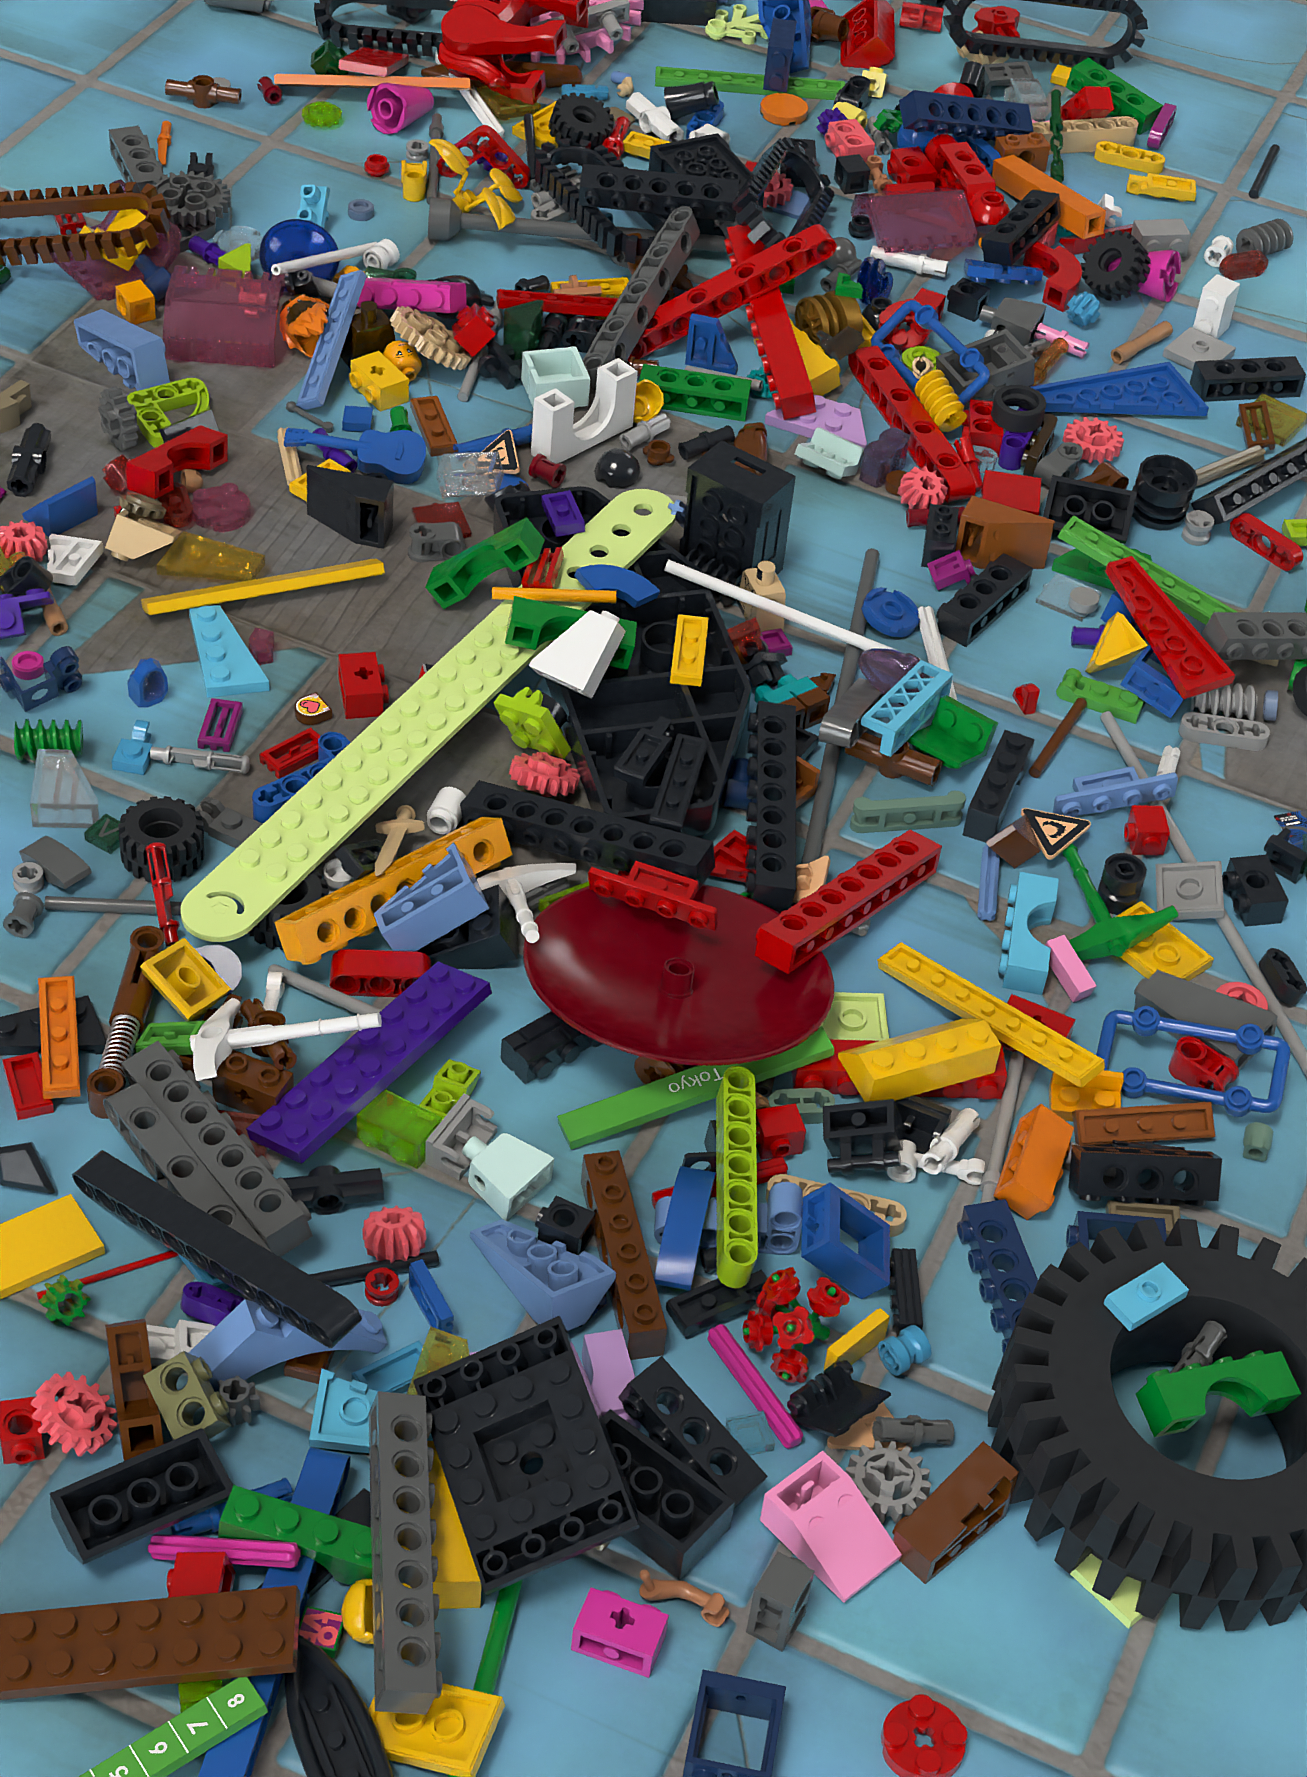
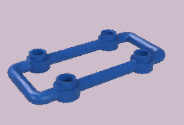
(928, 319)
(1248, 1039)

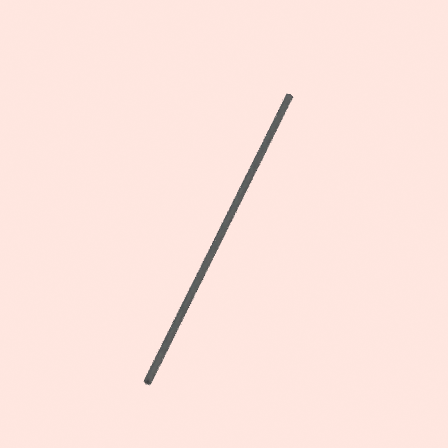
(832, 752)

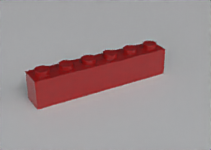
(833, 1077)

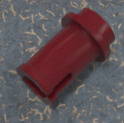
(271, 93)

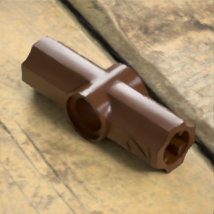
(902, 763)

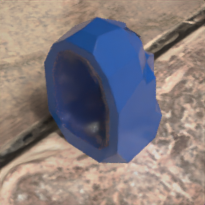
(147, 683)

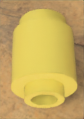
(852, 112)

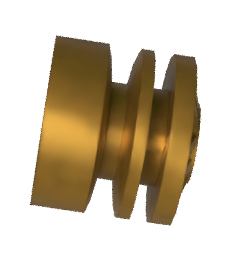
(828, 314)

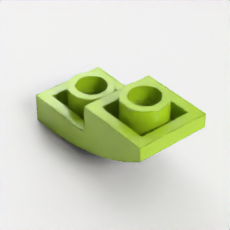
(448, 1087)

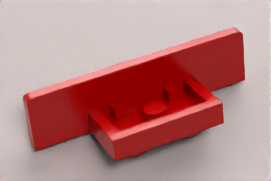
(656, 890)

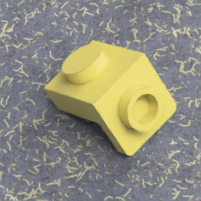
(878, 81)

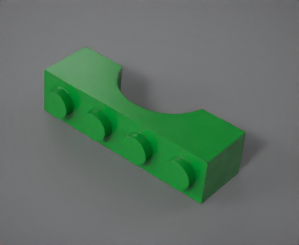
(510, 548)
(538, 622)
(1177, 1399)
(329, 1540)

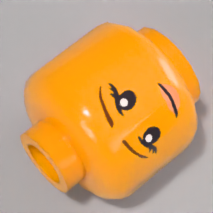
(404, 358)

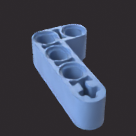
(777, 1221)

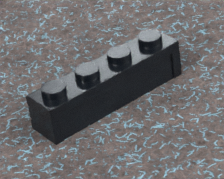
(905, 1290)

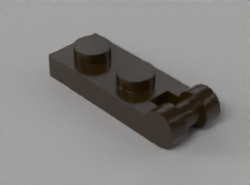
(1039, 445)

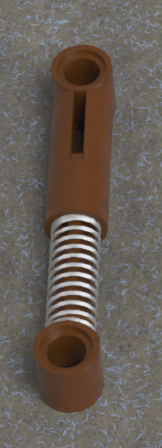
(126, 1018)

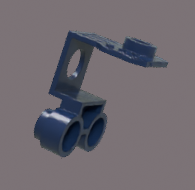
(59, 672)

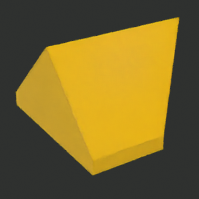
(1116, 644)

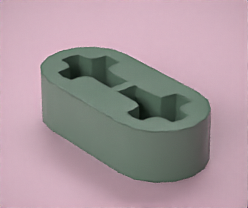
(805, 1100)

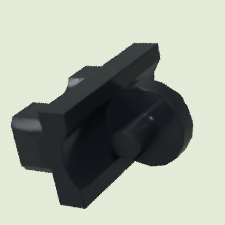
(500, 364)
(763, 666)

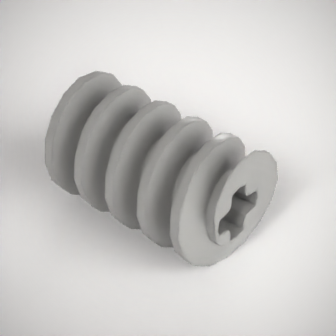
(1228, 701)

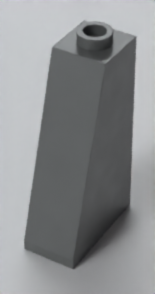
(1197, 1004)

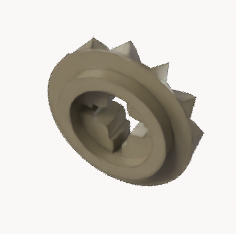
(142, 505)

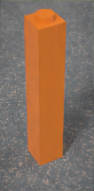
(1077, 212)

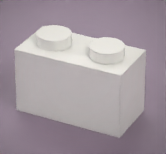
(1216, 306)

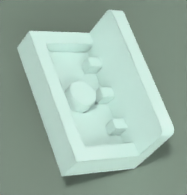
(832, 453)

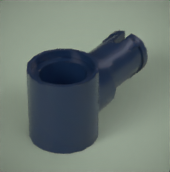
(155, 277)
(737, 786)

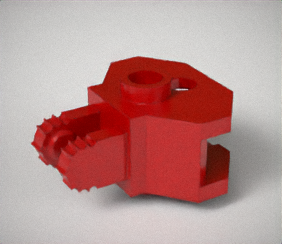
(998, 21)

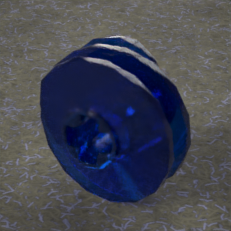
(874, 280)

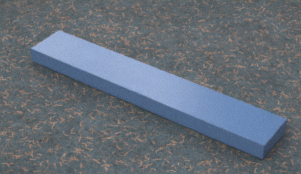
(331, 340)

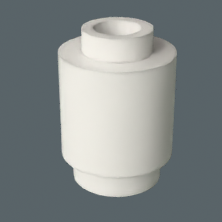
(445, 810)

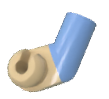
(624, 81)

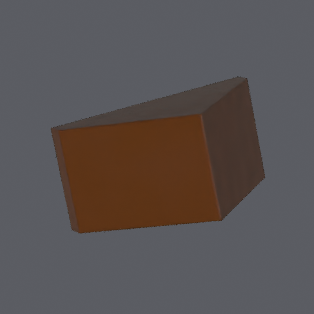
(1015, 842)

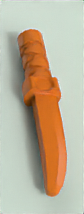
(164, 140)

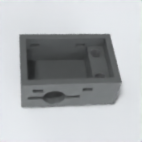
(1005, 359)

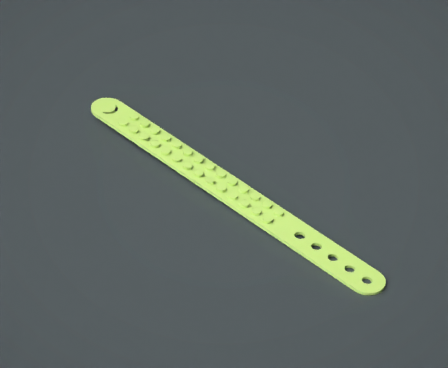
(401, 739)

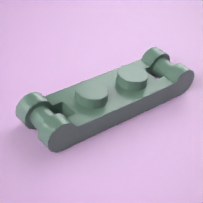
(907, 813)

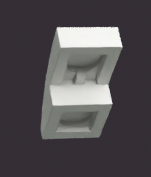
(169, 1342)

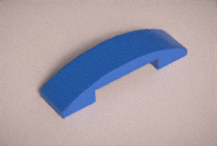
(684, 1228)

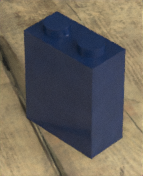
(779, 55)

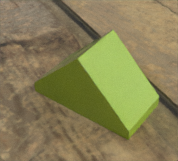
(237, 259)

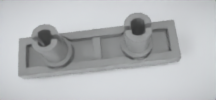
(600, 16)

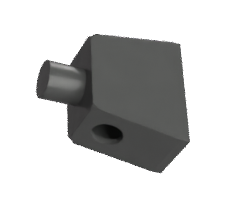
(1016, 316)

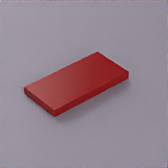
(373, 62)

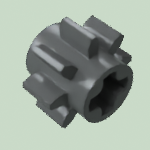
(240, 1399)

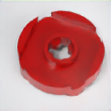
(901, 338)
(925, 1717)

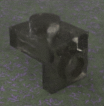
(842, 344)

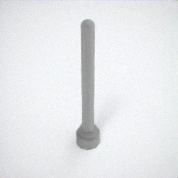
(324, 992)

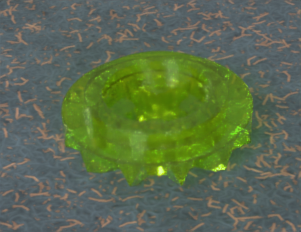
(312, 114)

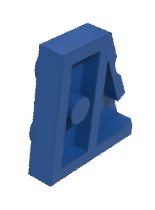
(709, 346)

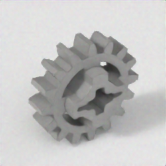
(889, 1480)

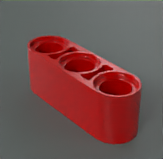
(376, 971)

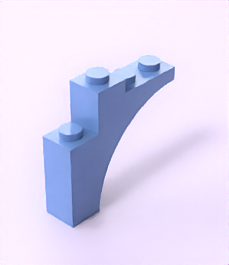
(258, 1339)

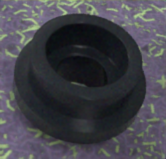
(860, 226)

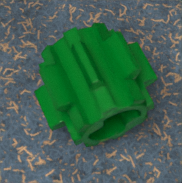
(72, 1306)

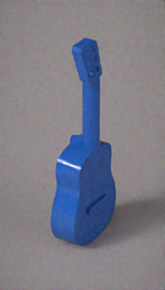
(393, 453)

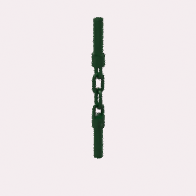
(1056, 127)

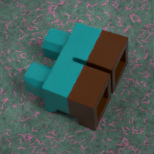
(808, 698)

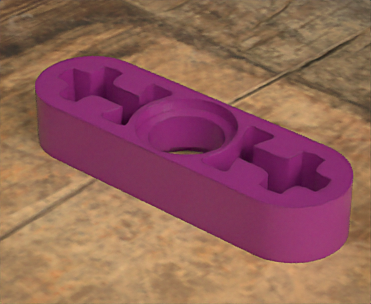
(1161, 126)

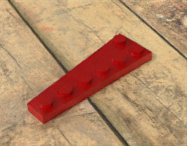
(1177, 644)

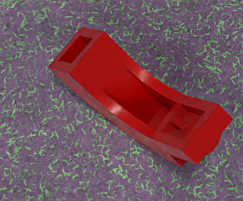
(1062, 272)

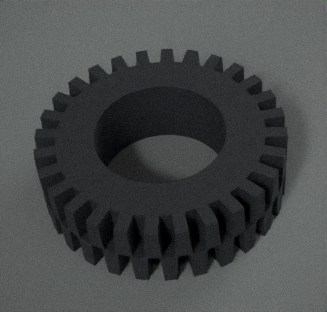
(1109, 1487)

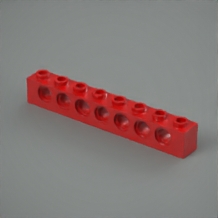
(847, 901)

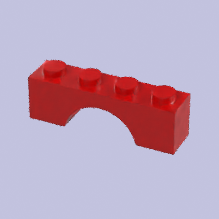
(196, 449)

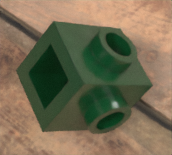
(326, 59)

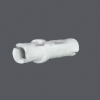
(917, 263)
(946, 1147)

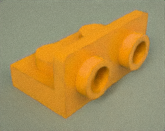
(1099, 1093)

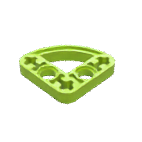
(151, 405)

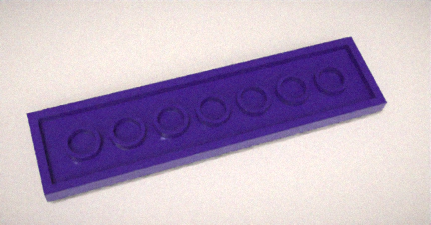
(368, 1062)

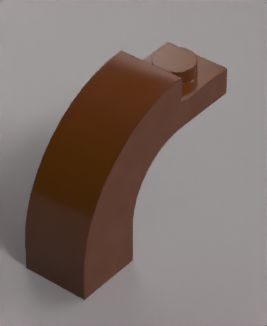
(135, 1407)

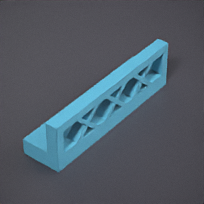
(917, 709)

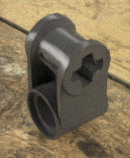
(1060, 462)
(438, 541)

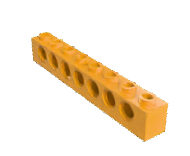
(480, 842)

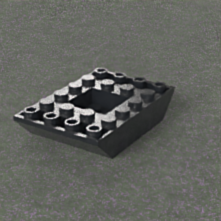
(495, 1416)

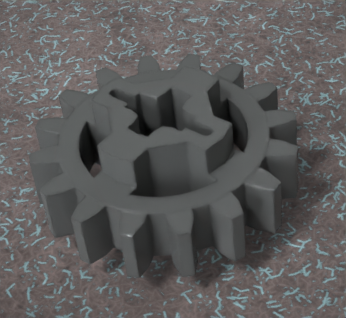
(118, 418)

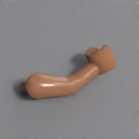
(654, 1590)

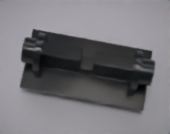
(302, 283)

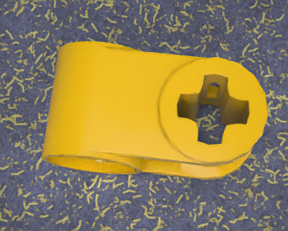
(414, 180)

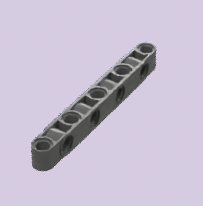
(643, 292)
(170, 1157)

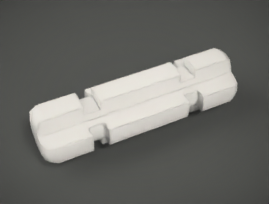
(1168, 760)

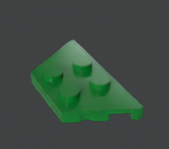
(1083, 567)

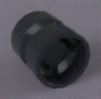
(1121, 882)

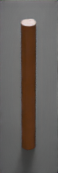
(1057, 738)

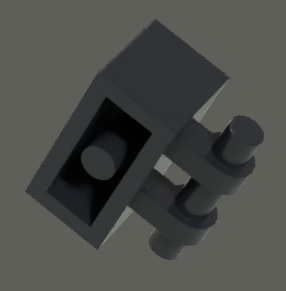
(863, 1130)

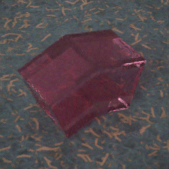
(261, 646)

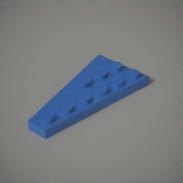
(1139, 390)

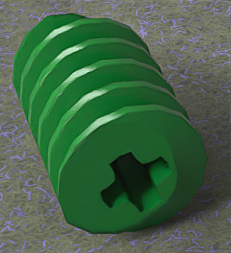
(53, 738)

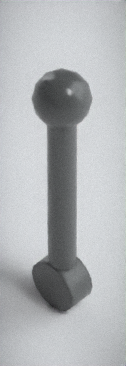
(327, 426)

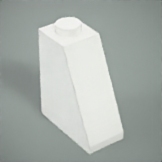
(581, 653)

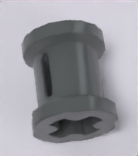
(25, 910)

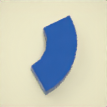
(627, 584)

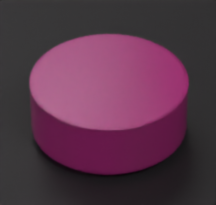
(27, 665)

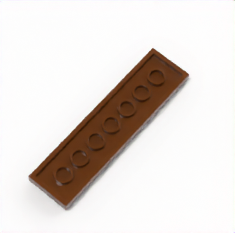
(149, 1642)

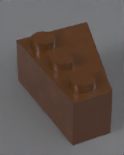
(956, 1513)

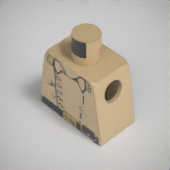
(765, 583)

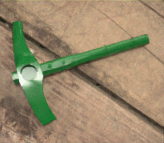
(1110, 934)

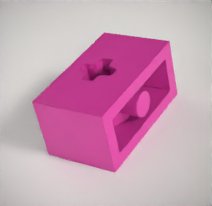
(619, 1631)

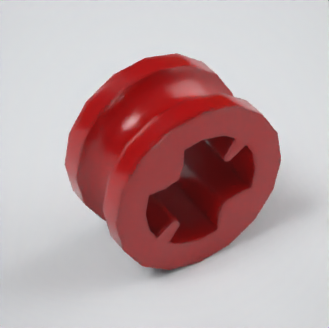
(381, 1276)

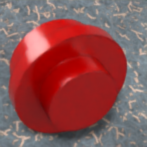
(376, 165)

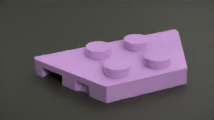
(829, 415)

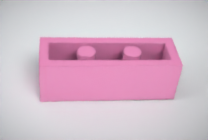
(1069, 969)

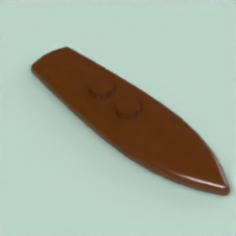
(555, 74)

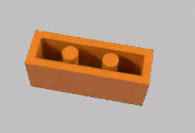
(1034, 1162)

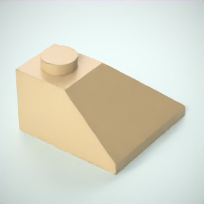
(138, 535)

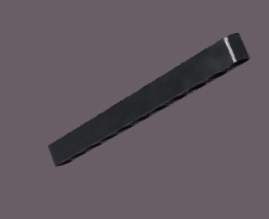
(218, 1249)

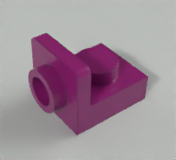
(950, 570)

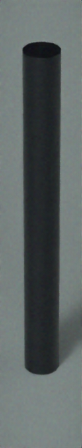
(530, 142)
(1264, 171)
(360, 1272)

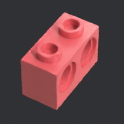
(849, 138)

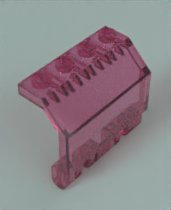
(222, 317)

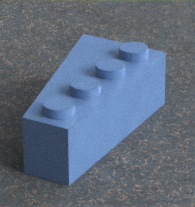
(124, 349)

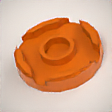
(783, 109)

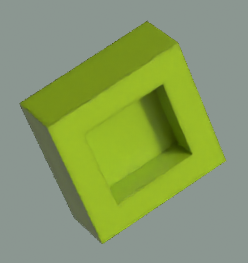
(1295, 530)

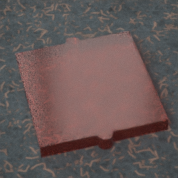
(442, 513)

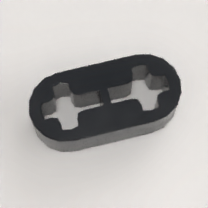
(1282, 976)

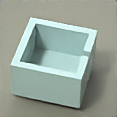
(556, 369)

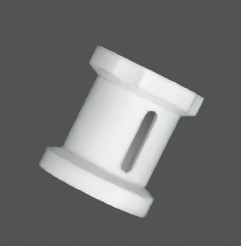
(1217, 248)

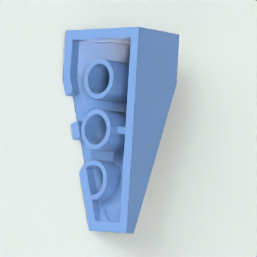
(544, 1275)

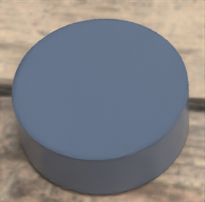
(360, 210)
(1270, 705)

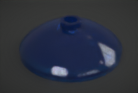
(297, 240)

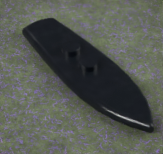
(331, 1719)

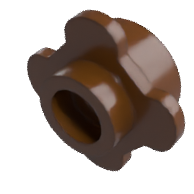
(658, 452)

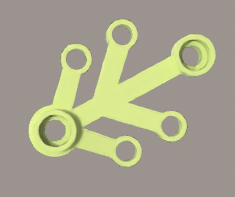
(719, 28)

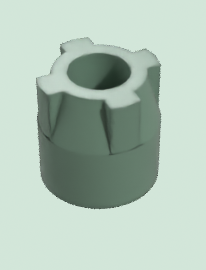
(1257, 1141)

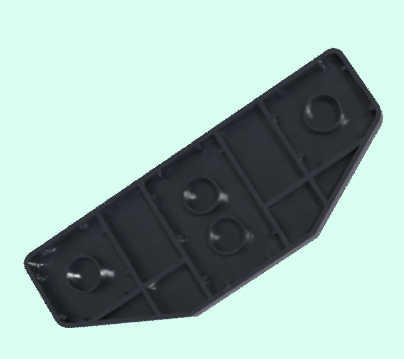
(637, 697)

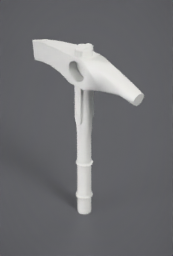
(521, 879)
(218, 1038)

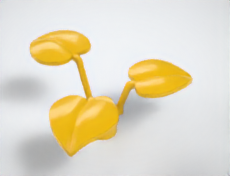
(467, 199)

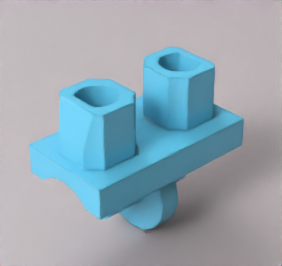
(314, 204)

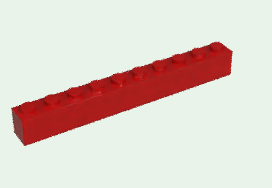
(775, 336)

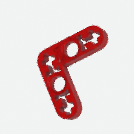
(488, 149)

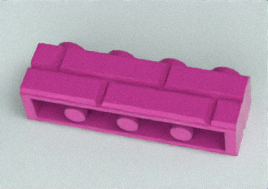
(416, 294)

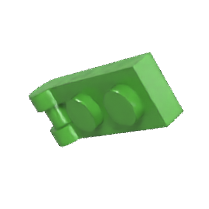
(1100, 696)

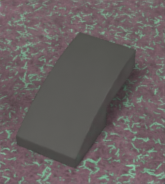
(57, 861)

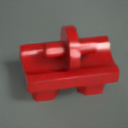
(921, 16)

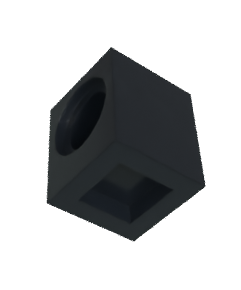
(852, 174)
(967, 299)
(567, 1224)

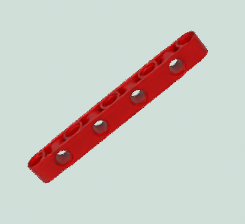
(736, 287)
(904, 411)

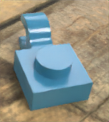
(134, 754)

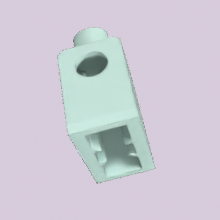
(507, 1172)

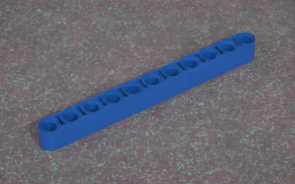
(321, 1490)

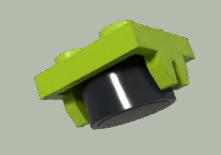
(534, 721)

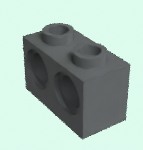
(780, 1601)

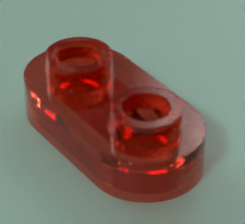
(1243, 265)
(178, 506)

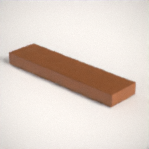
(1144, 1123)

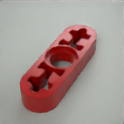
(1282, 552)

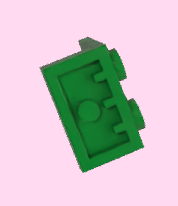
(956, 734)

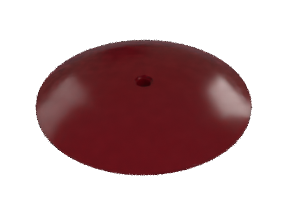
(673, 987)

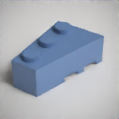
(433, 905)

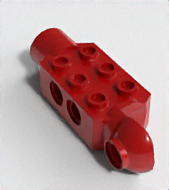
(962, 169)

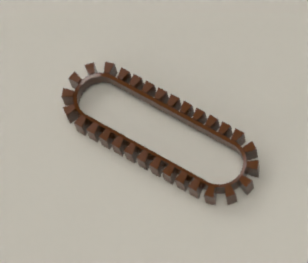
(85, 202)

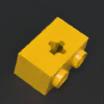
(379, 381)

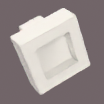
(1107, 203)

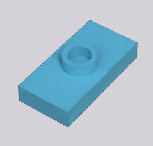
(1146, 1296)

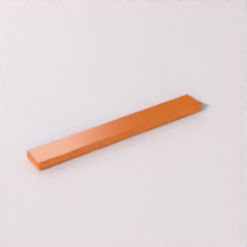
(355, 81)

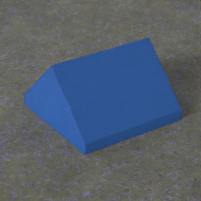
(65, 508)

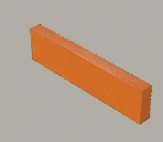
(59, 1037)

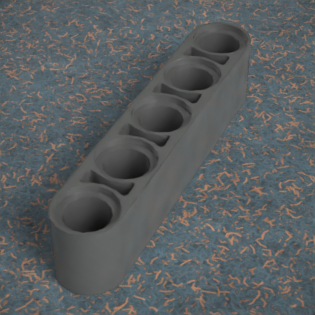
(843, 721)

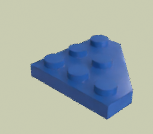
(981, 270)

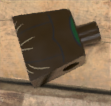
(367, 333)

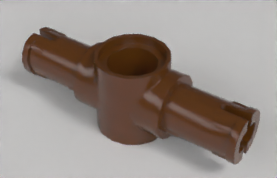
(203, 91)
(280, 1051)

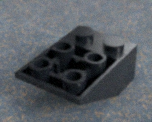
(351, 504)
(481, 941)

